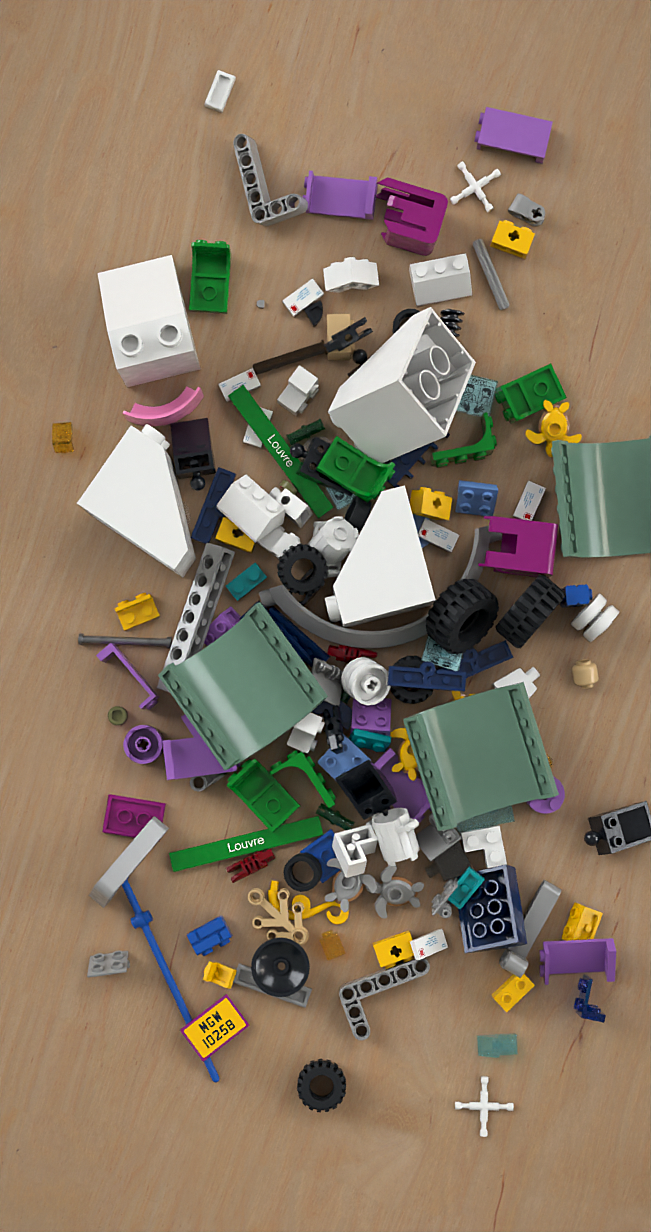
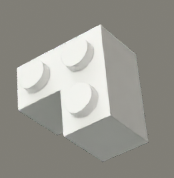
(351, 274)
(299, 389)
(278, 541)
(305, 732)
(487, 839)
(352, 847)

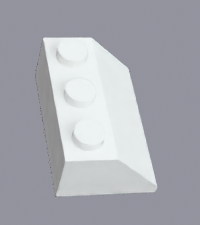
(440, 279)
(251, 508)

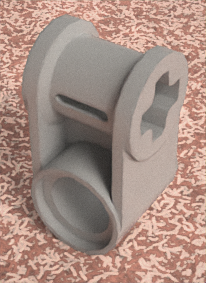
(524, 209)
(208, 780)

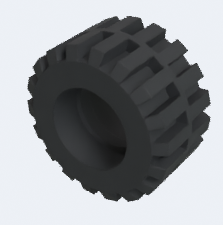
(314, 580)
(404, 695)
(316, 1101)

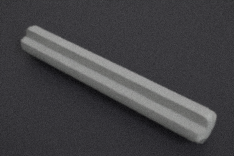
(491, 274)

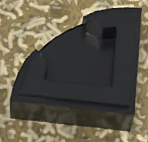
(314, 312)

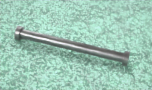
(124, 640)

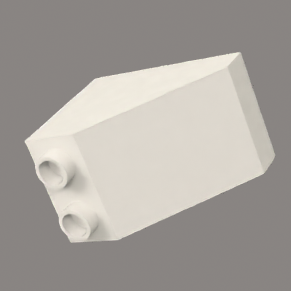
(147, 321)
(404, 390)
(142, 500)
(384, 567)

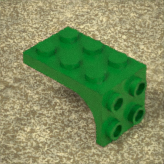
(210, 277)
(528, 393)
(477, 451)
(355, 470)
(306, 764)
(263, 794)

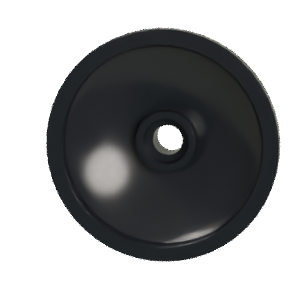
(268, 975)

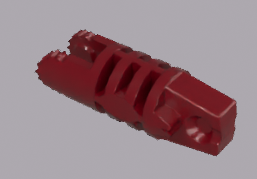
(347, 653)
(251, 864)

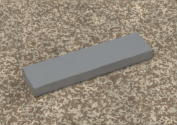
(244, 978)

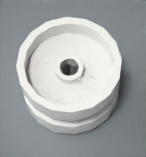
(597, 620)
(365, 681)

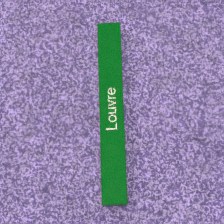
(279, 450)
(245, 844)

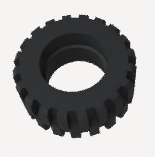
(530, 611)
(462, 616)

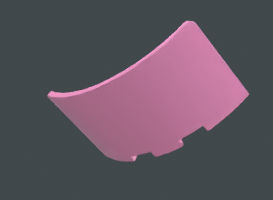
(166, 413)

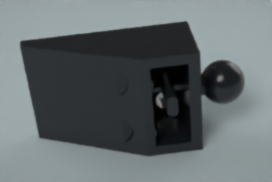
(193, 448)
(312, 456)
(367, 789)
(619, 828)

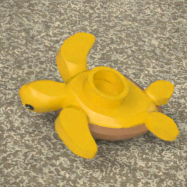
(553, 426)
(406, 757)

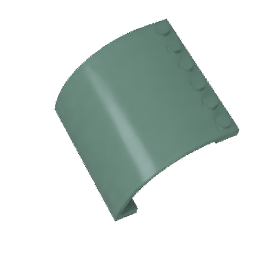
(603, 497)
(244, 688)
(480, 754)

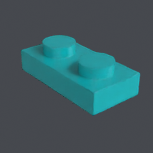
(246, 581)
(370, 740)
(467, 885)

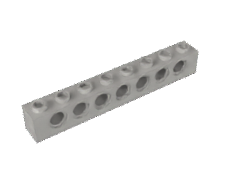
(200, 605)

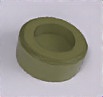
(286, 485)
(117, 715)

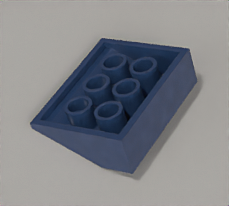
(493, 913)

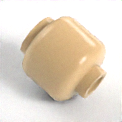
(585, 673)

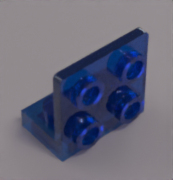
(583, 1009)

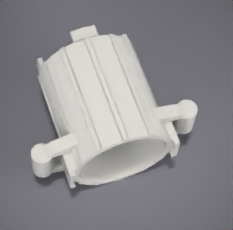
(333, 541)
(396, 835)

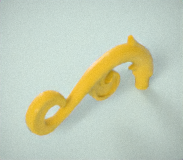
(307, 912)

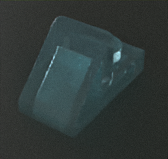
(497, 1045)

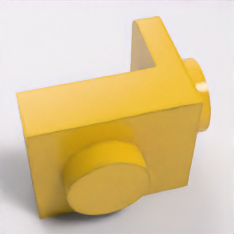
(219, 974)

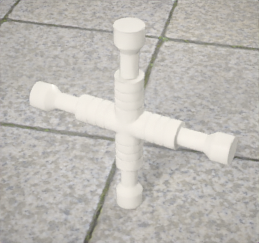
(475, 187)
(484, 1106)

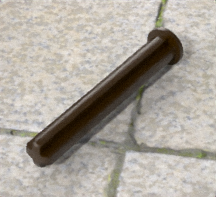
(289, 358)

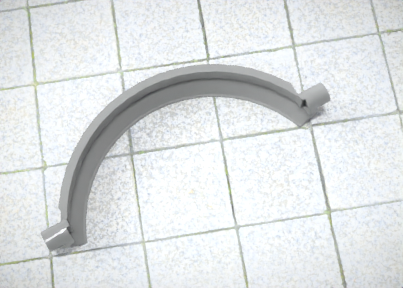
(371, 639)

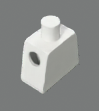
(295, 510)
(517, 677)

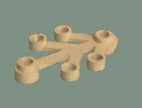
(280, 918)

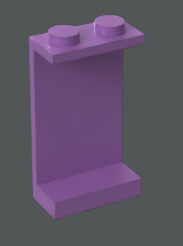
(514, 133)
(341, 196)
(111, 650)
(190, 759)
(409, 793)
(578, 957)

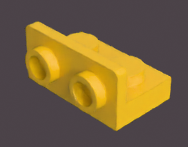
(137, 611)
(581, 923)

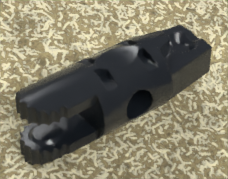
(338, 340)
(334, 729)

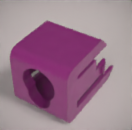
(420, 218)
(525, 547)

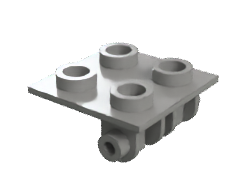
(329, 679)
(434, 841)
(440, 902)
(108, 964)

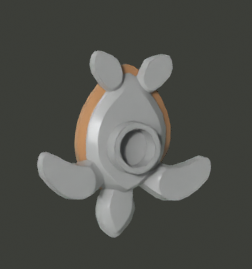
(349, 888)
(395, 891)

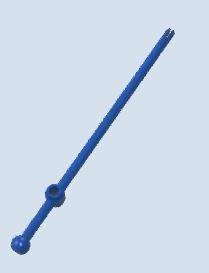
(142, 920)

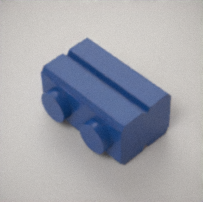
(576, 596)
(210, 935)

